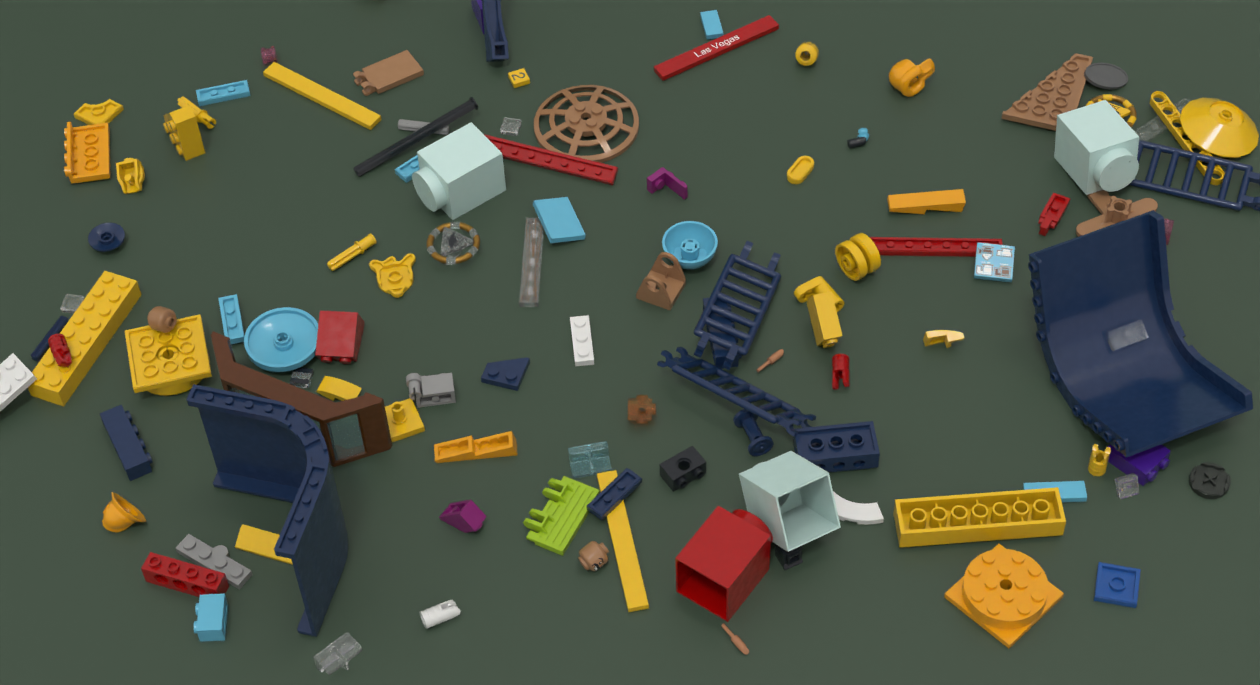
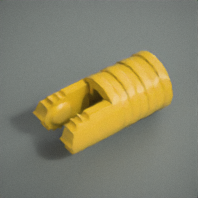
(1098, 461)

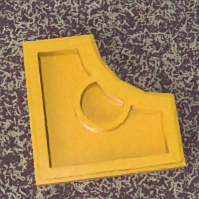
(98, 113)

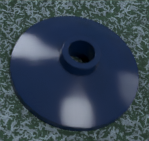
(106, 237)

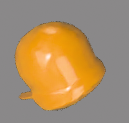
(904, 74)

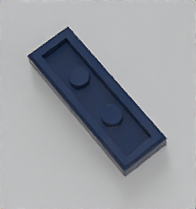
(614, 494)

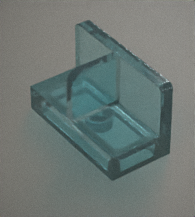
(589, 459)

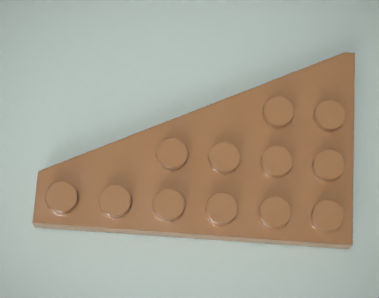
(1052, 96)

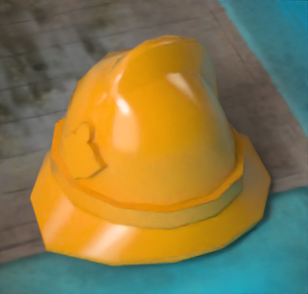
(120, 514)

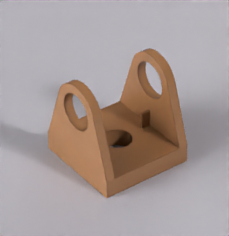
(665, 277)

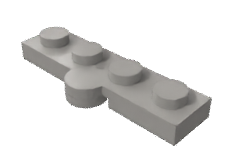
(215, 559)

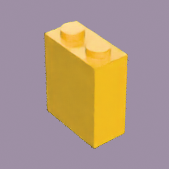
(824, 319)

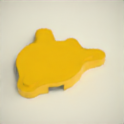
(394, 276)

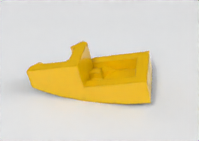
(941, 336)

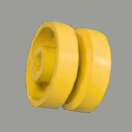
(858, 256)

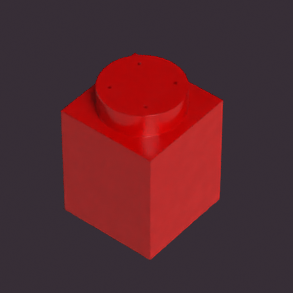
(724, 561)

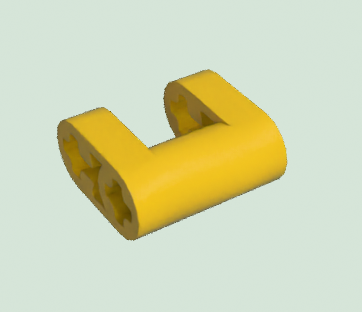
(816, 286)

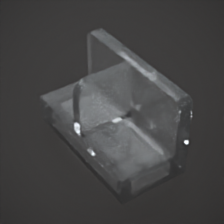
(1126, 335)
(337, 654)

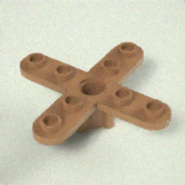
(1113, 211)

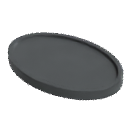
(1106, 76)

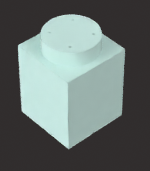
(1096, 148)
(459, 172)
(791, 499)

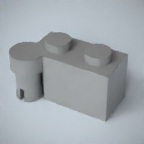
(431, 389)

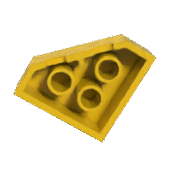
(184, 132)

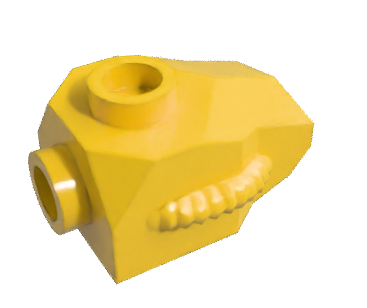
(130, 175)

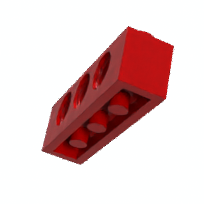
(183, 576)

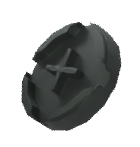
(1209, 480)

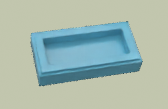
(711, 24)

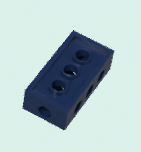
(839, 446)

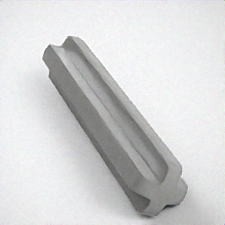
(411, 125)

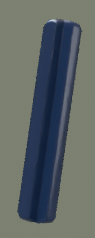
(43, 346)

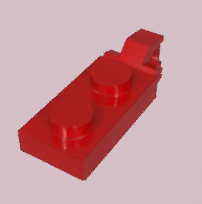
(1053, 212)

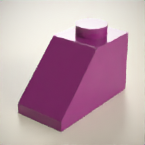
(463, 516)

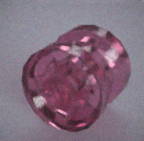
(268, 55)

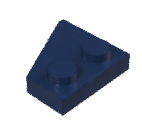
(506, 373)

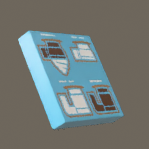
(994, 262)

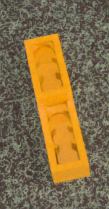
(920, 202)
(482, 448)

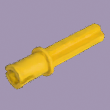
(201, 115)
(350, 253)

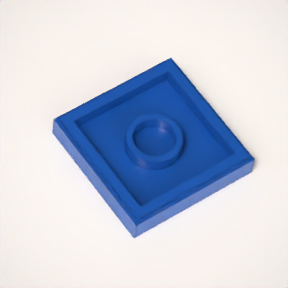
(1117, 585)

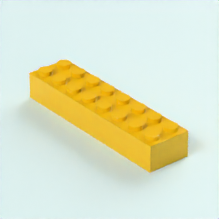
(86, 337)
(979, 517)

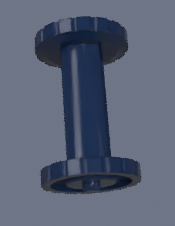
(759, 443)

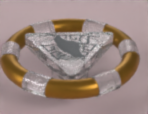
(453, 243)

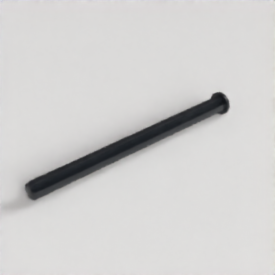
(415, 137)

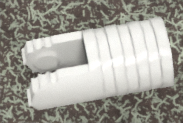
(439, 613)

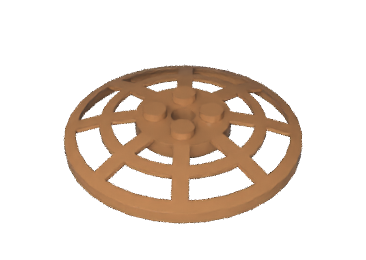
(593, 126)

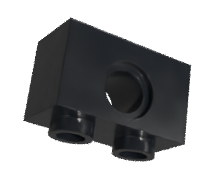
(683, 468)

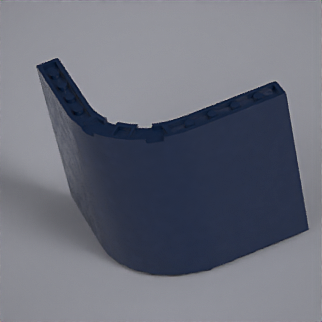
(1147, 388)
(282, 455)

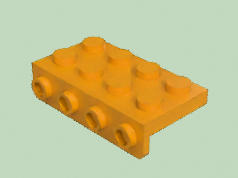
(87, 152)

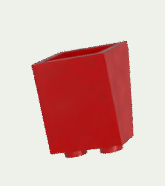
(339, 336)

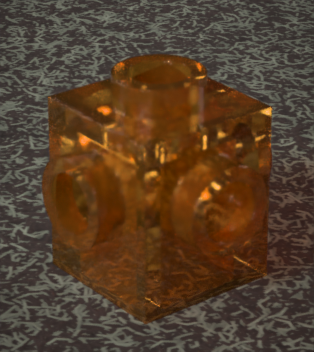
(641, 416)

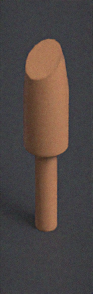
(772, 359)
(736, 640)

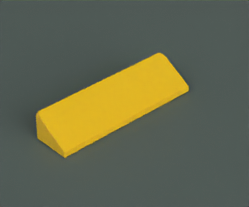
(259, 542)

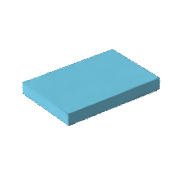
(559, 220)

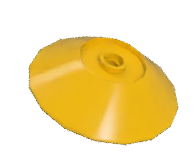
(1219, 127)

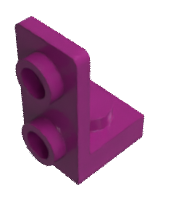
(663, 177)

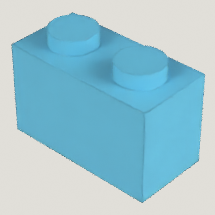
(211, 618)

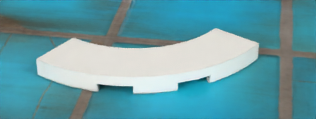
(858, 512)

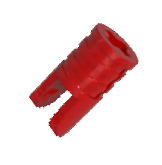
(840, 370)

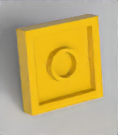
(403, 420)

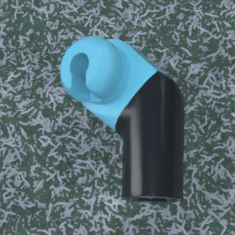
(860, 140)

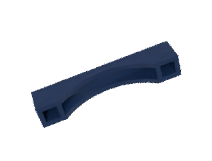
(495, 37)

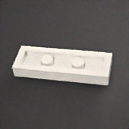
(582, 340)

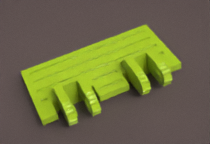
(560, 518)

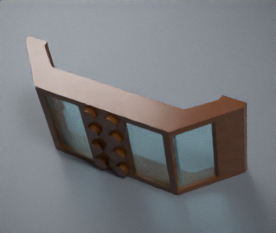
(349, 427)

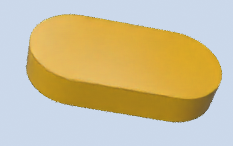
(800, 169)

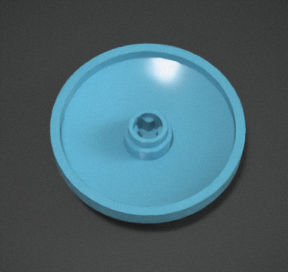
(281, 339)

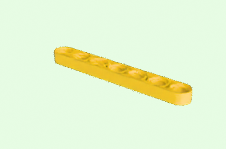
(1178, 132)

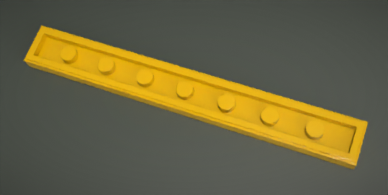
(322, 95)
(624, 551)

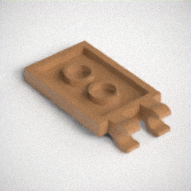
(388, 73)

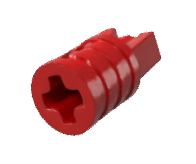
(60, 350)

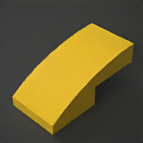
(337, 388)

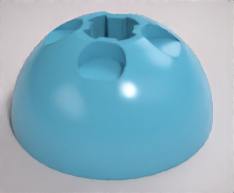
(690, 243)

